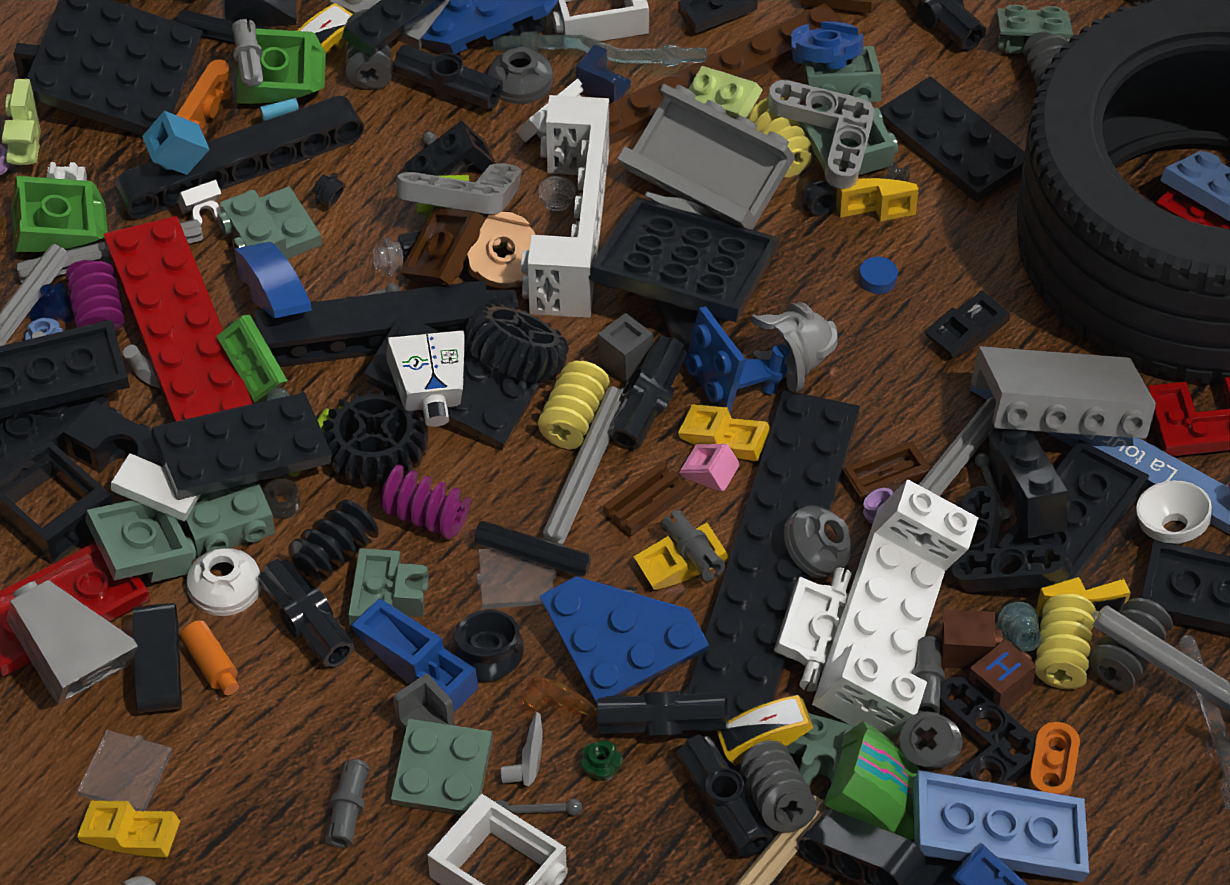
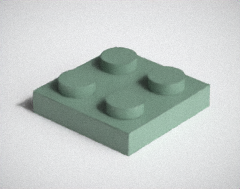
(441, 767)

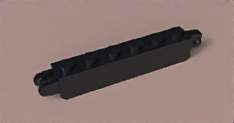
(361, 323)

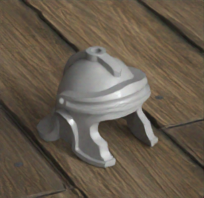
(805, 335)

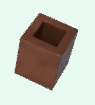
(967, 637)
(1004, 674)

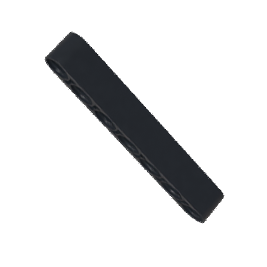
(244, 155)

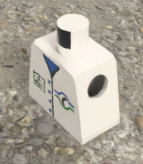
(428, 372)

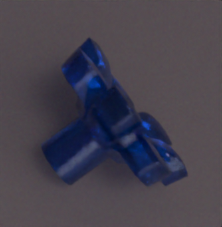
(53, 304)

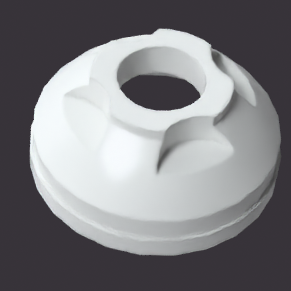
(1174, 502)
(226, 593)

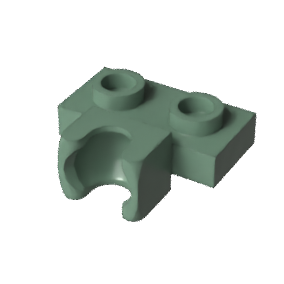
(385, 577)
(820, 748)

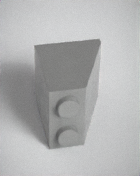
(66, 639)

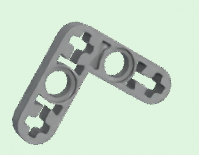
(844, 125)
(486, 195)

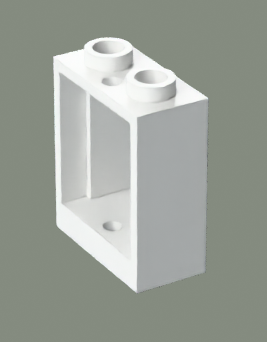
(604, 24)
(472, 829)

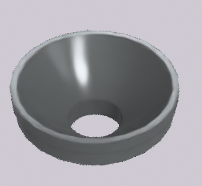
(525, 83)
(809, 544)

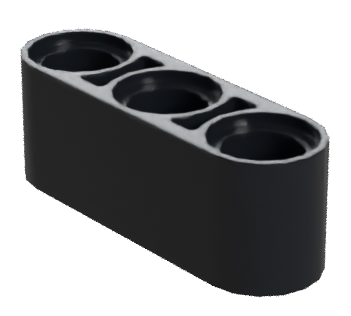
(157, 657)
(860, 850)

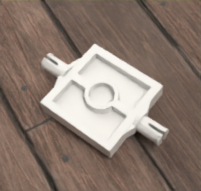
(812, 624)

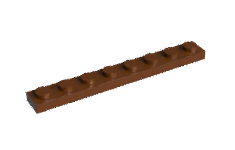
(742, 60)

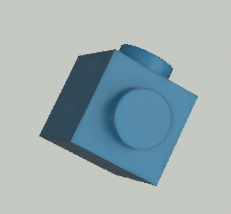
(175, 143)

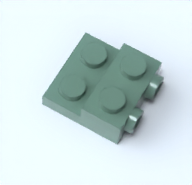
(858, 78)
(879, 148)
(269, 218)
(229, 518)
(140, 541)

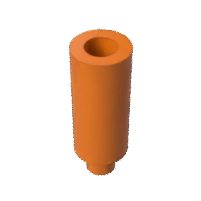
(210, 657)

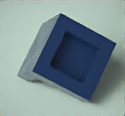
(597, 80)

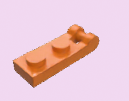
(207, 94)

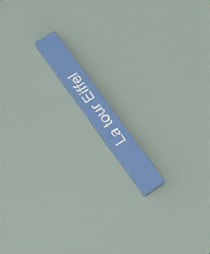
(1154, 463)

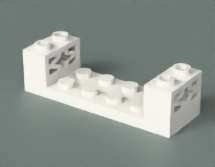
(561, 265)
(890, 609)

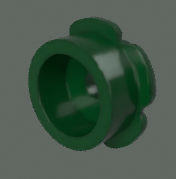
(601, 769)

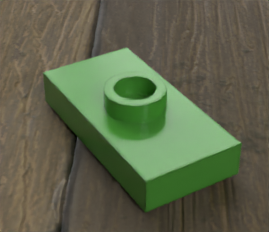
(251, 358)

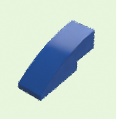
(271, 280)
(414, 651)

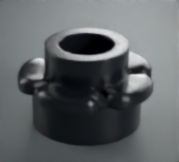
(328, 190)
(818, 197)

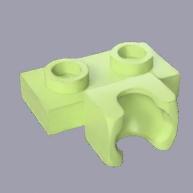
(729, 91)
(24, 130)

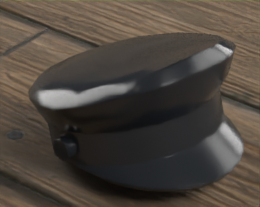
(489, 643)

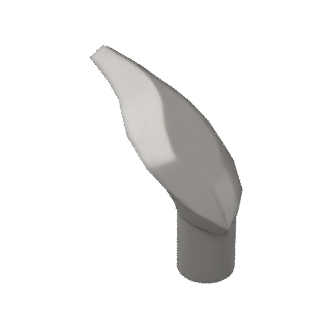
(680, 204)
(140, 365)
(531, 757)

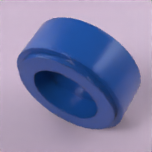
(878, 275)

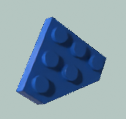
(470, 19)
(620, 635)

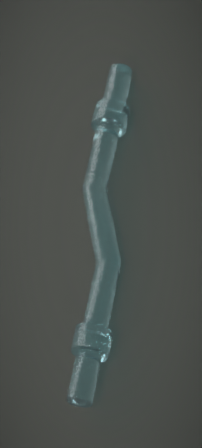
(669, 54)

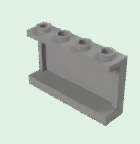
(709, 157)
(1065, 392)

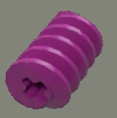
(94, 293)
(424, 505)

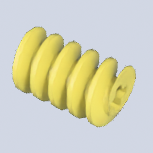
(787, 128)
(573, 404)
(1065, 641)

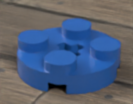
(829, 45)

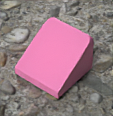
(711, 465)

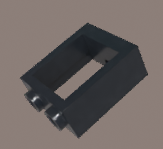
(68, 528)

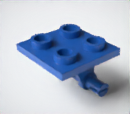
(722, 367)

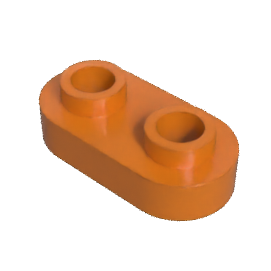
(1051, 764)

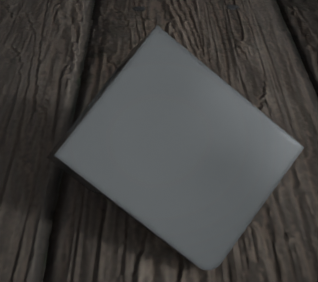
(623, 347)
(424, 702)

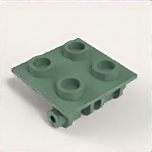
(1019, 22)

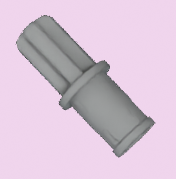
(247, 52)

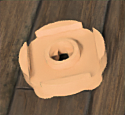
(485, 263)

